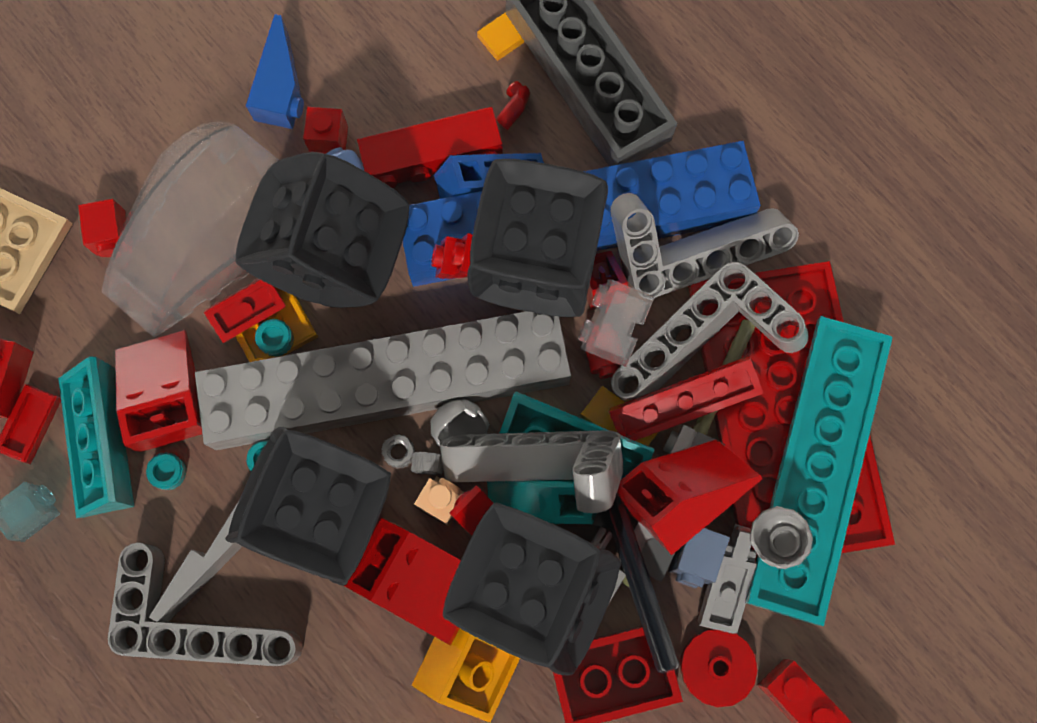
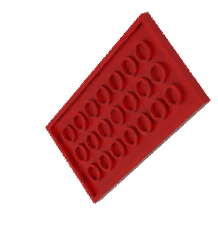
(760, 425)

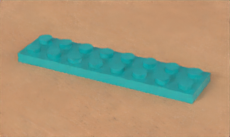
(824, 463)

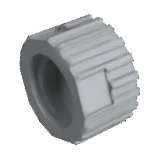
(390, 443)
(427, 463)

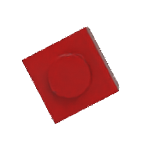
(325, 129)
(101, 225)

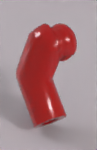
(515, 107)

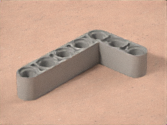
(695, 256)
(705, 327)
(583, 456)
(187, 634)

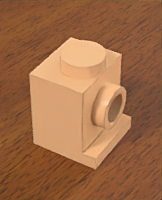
(438, 499)

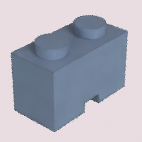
(699, 559)

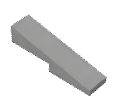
(194, 574)

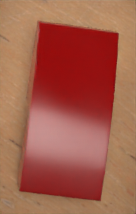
(452, 257)
(470, 509)

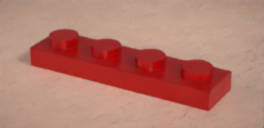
(687, 400)

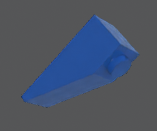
(275, 89)
(468, 172)

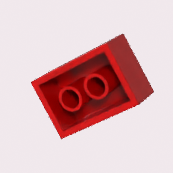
(615, 681)

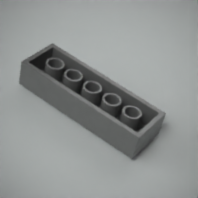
(594, 76)

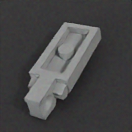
(726, 598)

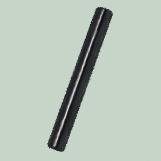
(641, 587)

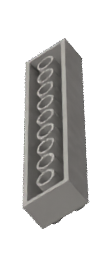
(381, 378)

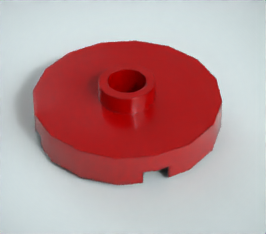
(698, 671)

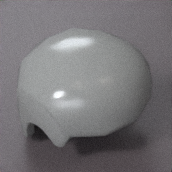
(458, 418)
(781, 537)

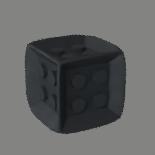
(323, 231)
(536, 237)
(310, 505)
(531, 589)

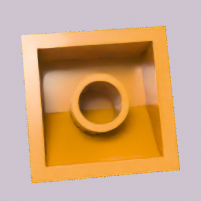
(466, 675)

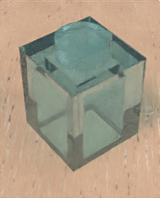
(26, 511)

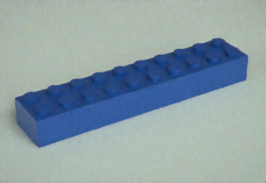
(680, 190)

